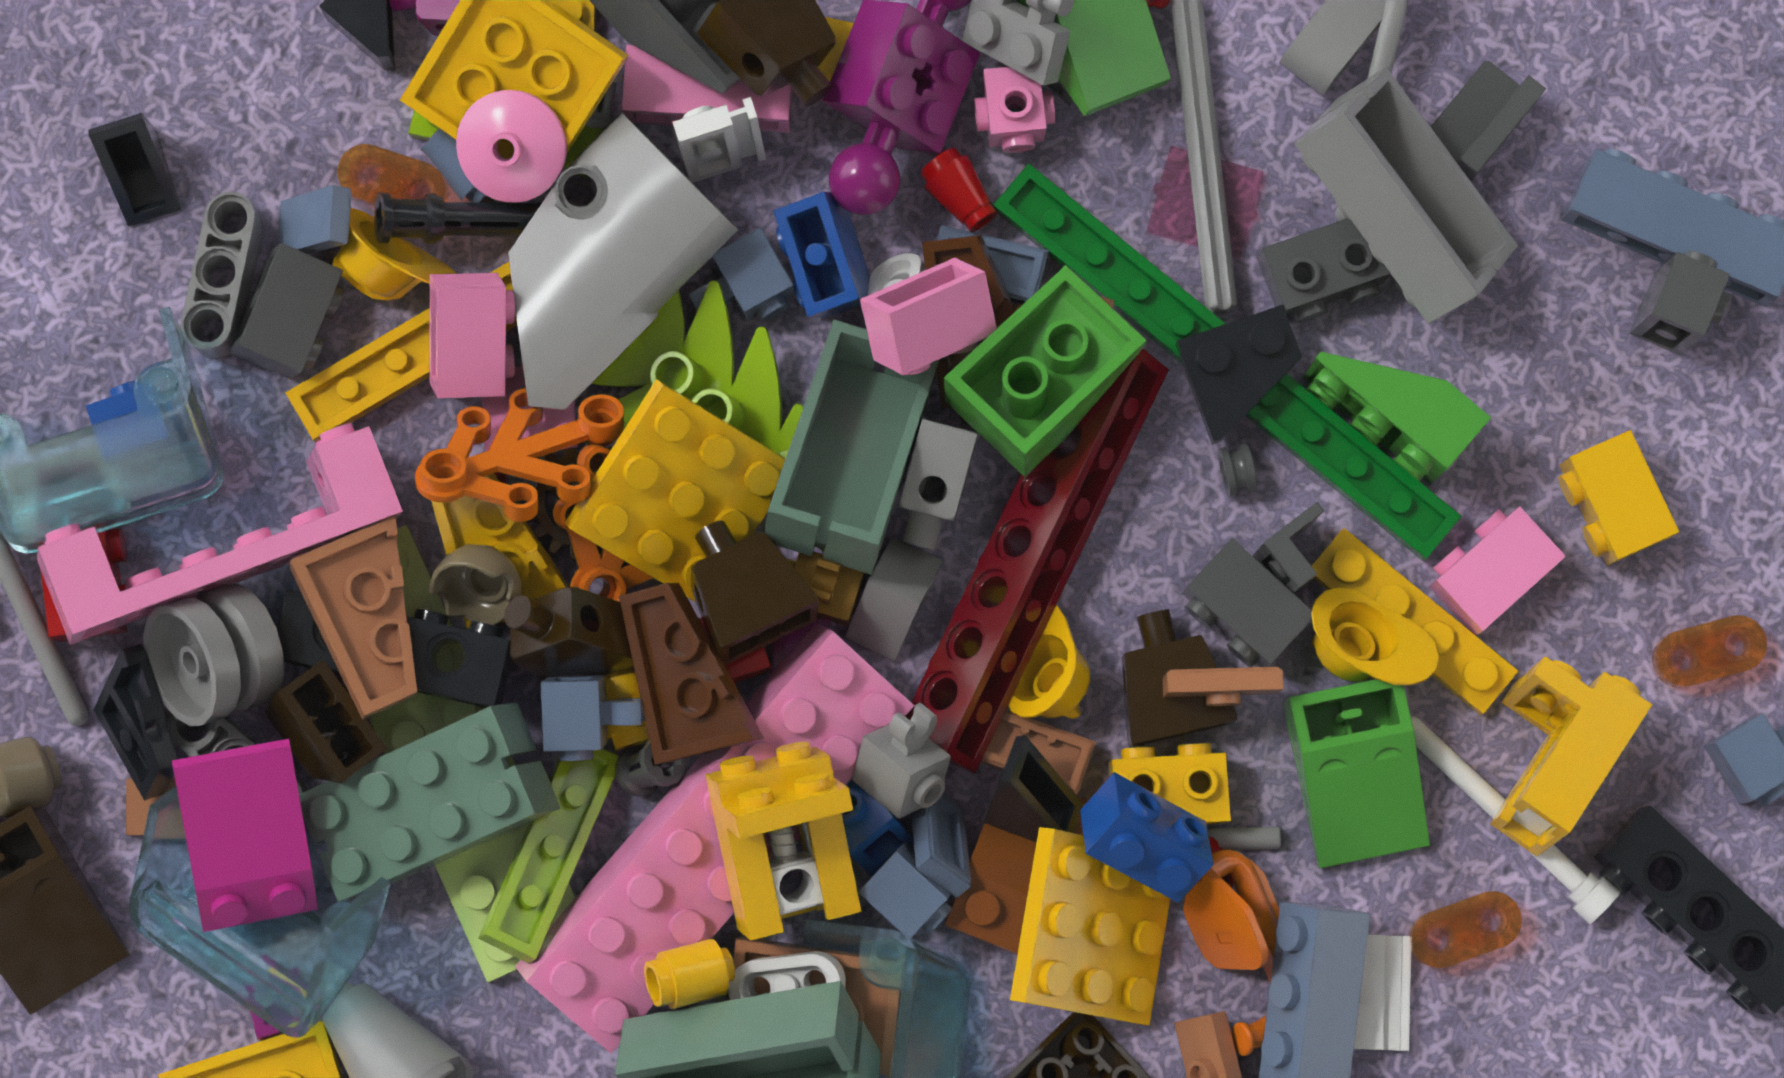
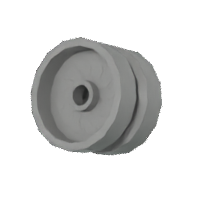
(213, 654)

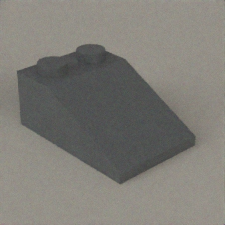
(670, 34)

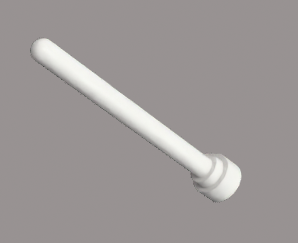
(1588, 892)

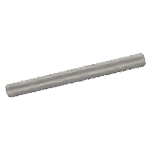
(1204, 156)

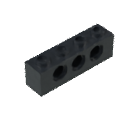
(477, 682)
(1694, 876)

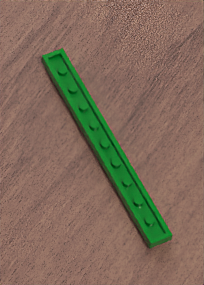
(1170, 314)

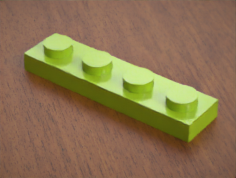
(548, 857)

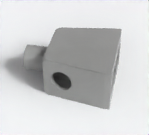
(943, 453)

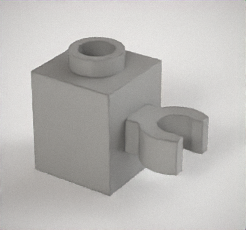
(902, 764)

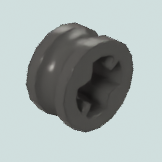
(1237, 469)

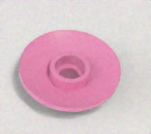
(536, 139)

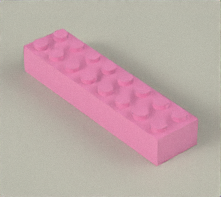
(670, 873)

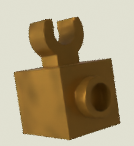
(832, 583)

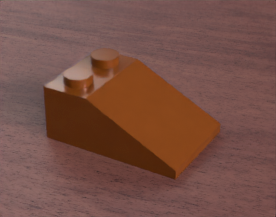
(999, 889)

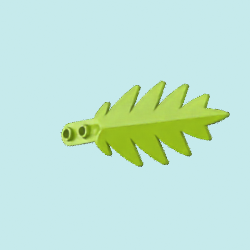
(704, 370)

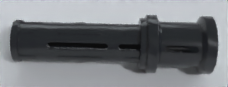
(434, 218)

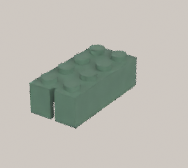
(848, 453)
(428, 801)
(759, 1036)

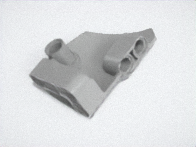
(603, 269)

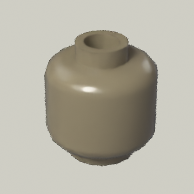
(26, 775)

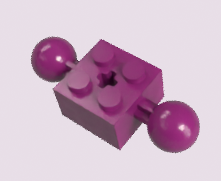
(904, 86)

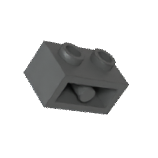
(1321, 269)
(1682, 302)
(288, 312)
(1246, 605)

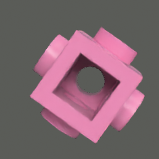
(1009, 90)

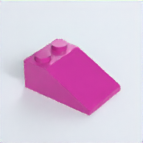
(245, 834)

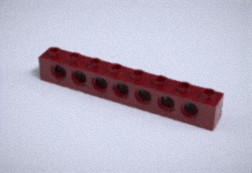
(1029, 567)

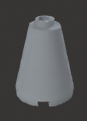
(385, 1042)

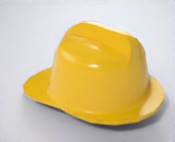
(383, 269)
(1367, 640)
(1054, 676)

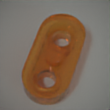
(395, 174)
(1708, 652)
(1463, 929)

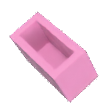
(929, 316)
(470, 335)
(1496, 570)

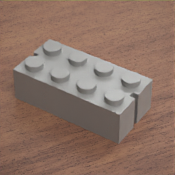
(1406, 196)

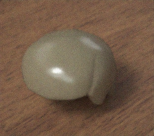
(476, 583)

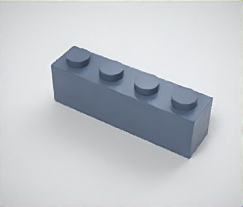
(1664, 216)
(1314, 992)

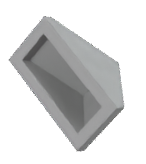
(893, 598)

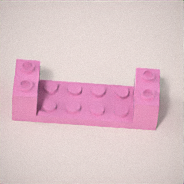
(351, 488)

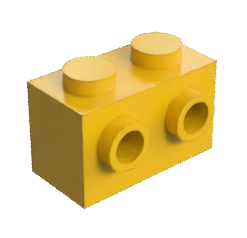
(1616, 498)
(1189, 780)

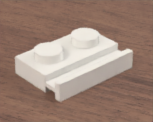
(717, 139)
(1385, 995)

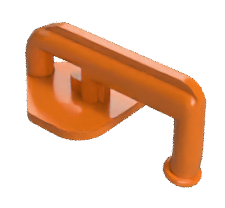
(1235, 927)

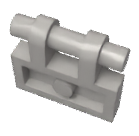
(1021, 35)

